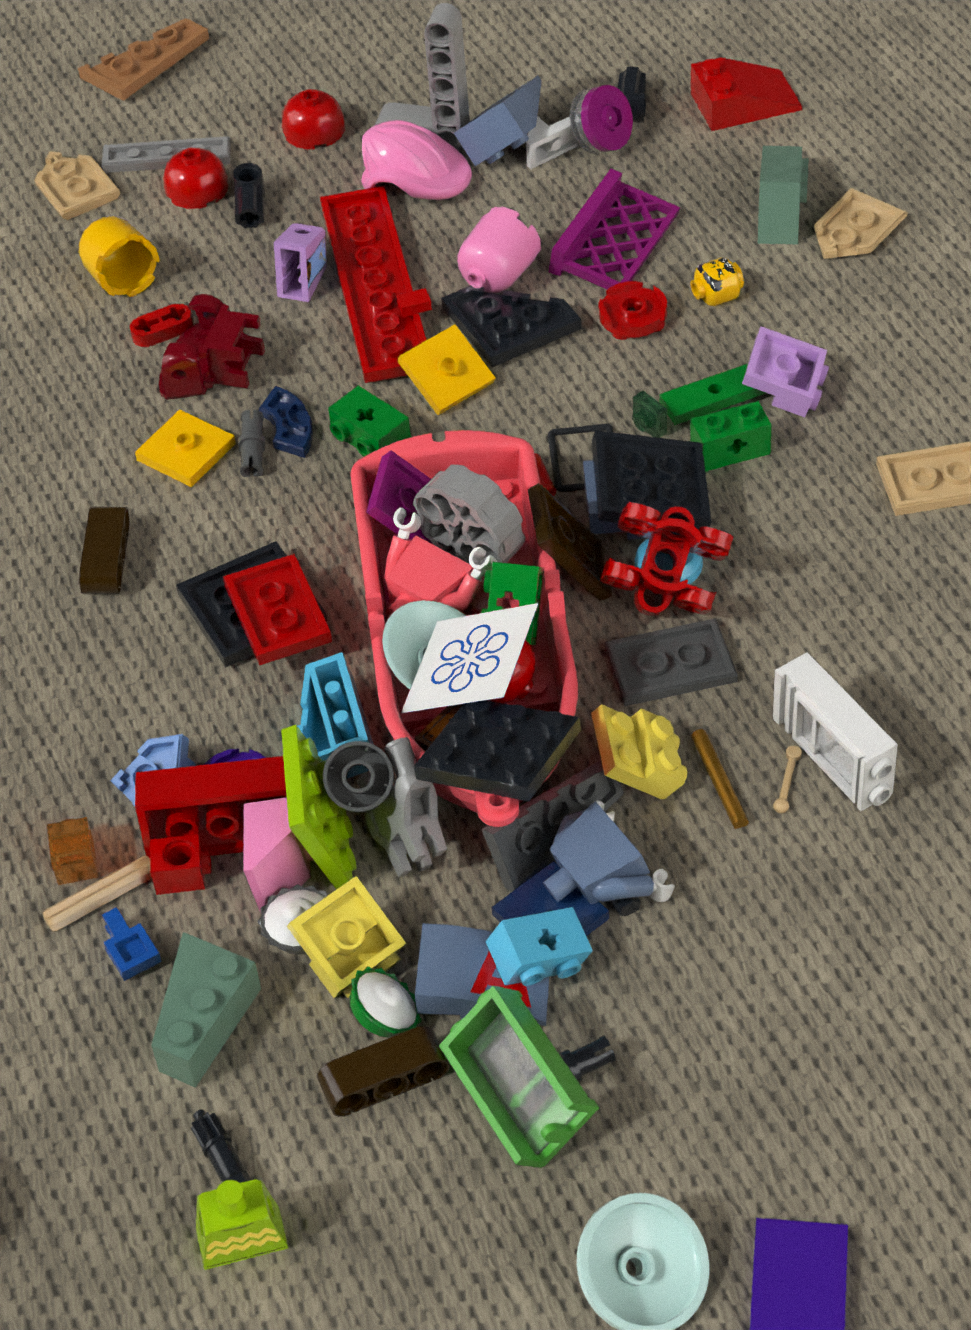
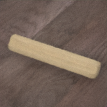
(98, 894)

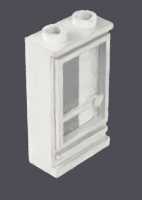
(835, 731)

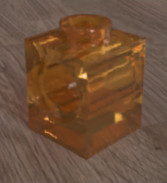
(72, 850)

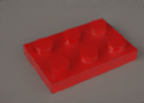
(277, 609)

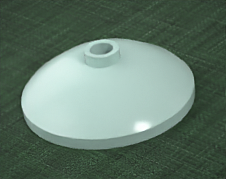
(667, 1258)

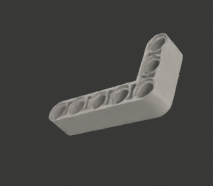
(446, 79)

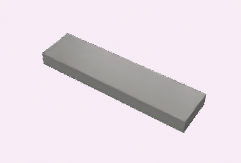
(157, 153)

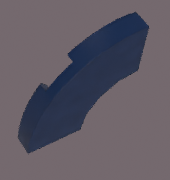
(290, 420)

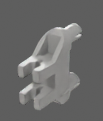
(407, 814)

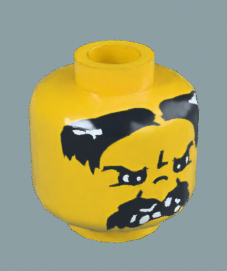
(717, 281)

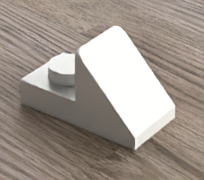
(549, 141)

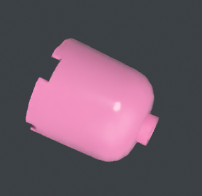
(498, 250)

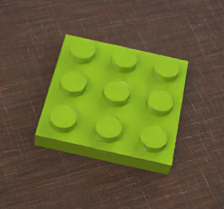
(312, 814)

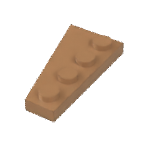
(144, 60)

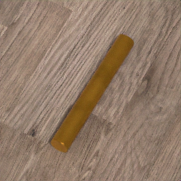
(719, 779)

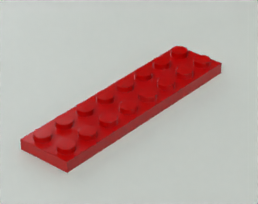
(370, 278)

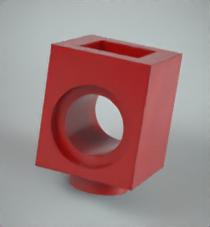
(179, 864)

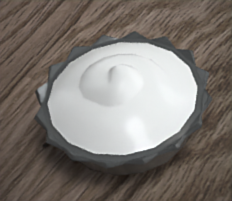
(283, 909)

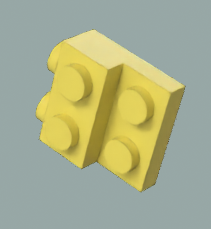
(639, 750)
(346, 936)

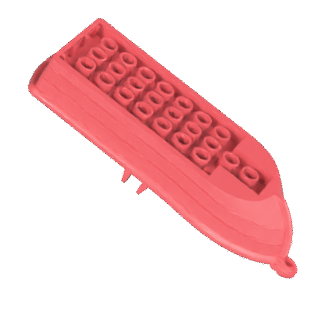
(514, 469)

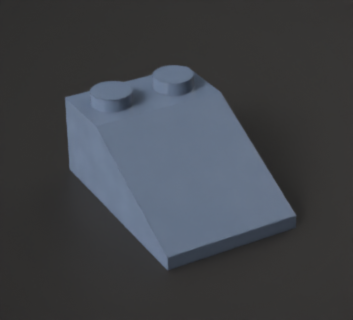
(501, 124)

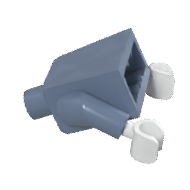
(601, 861)

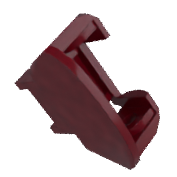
(209, 351)

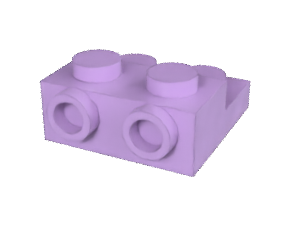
(787, 371)

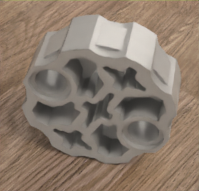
(469, 512)

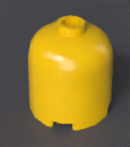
(118, 256)

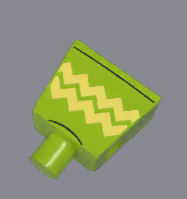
(238, 1223)

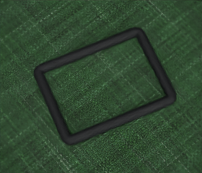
(554, 456)

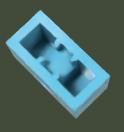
(539, 946)

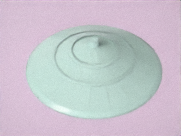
(409, 634)

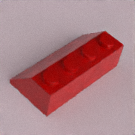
(205, 801)

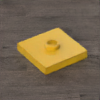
(446, 369)
(185, 448)

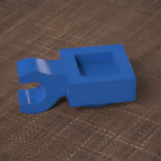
(128, 948)

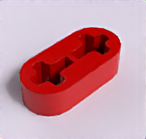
(161, 325)

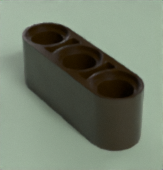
(104, 550)
(382, 1070)

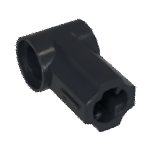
(633, 85)
(249, 195)

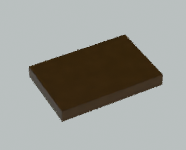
(568, 541)

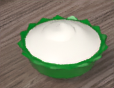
(383, 1003)

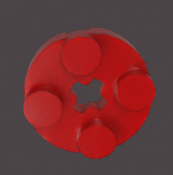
(625, 324)

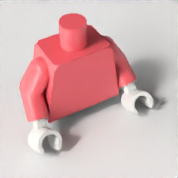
(426, 572)

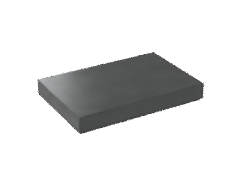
(670, 662)

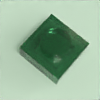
(649, 415)

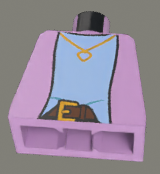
(295, 250)

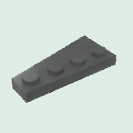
(525, 844)

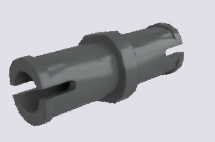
(251, 443)

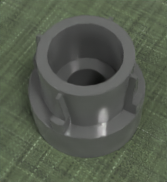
(336, 772)

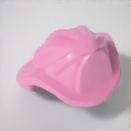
(413, 161)

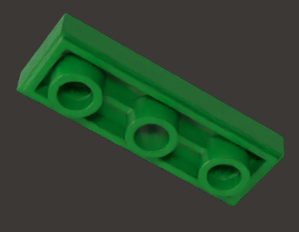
(707, 395)

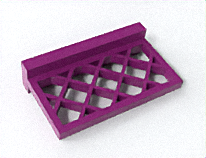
(593, 215)

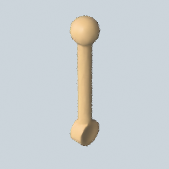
(793, 754)

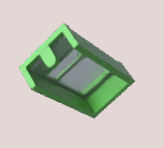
(517, 1077)

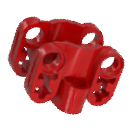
(649, 524)

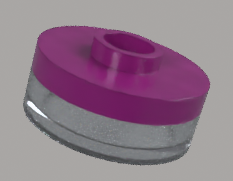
(601, 119)

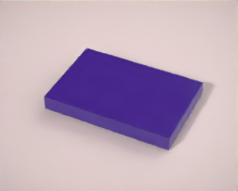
(799, 1275)

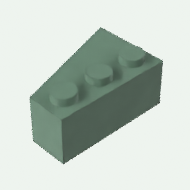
(780, 194)
(201, 1007)

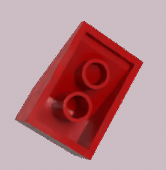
(740, 92)

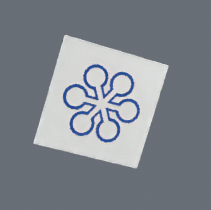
(470, 658)

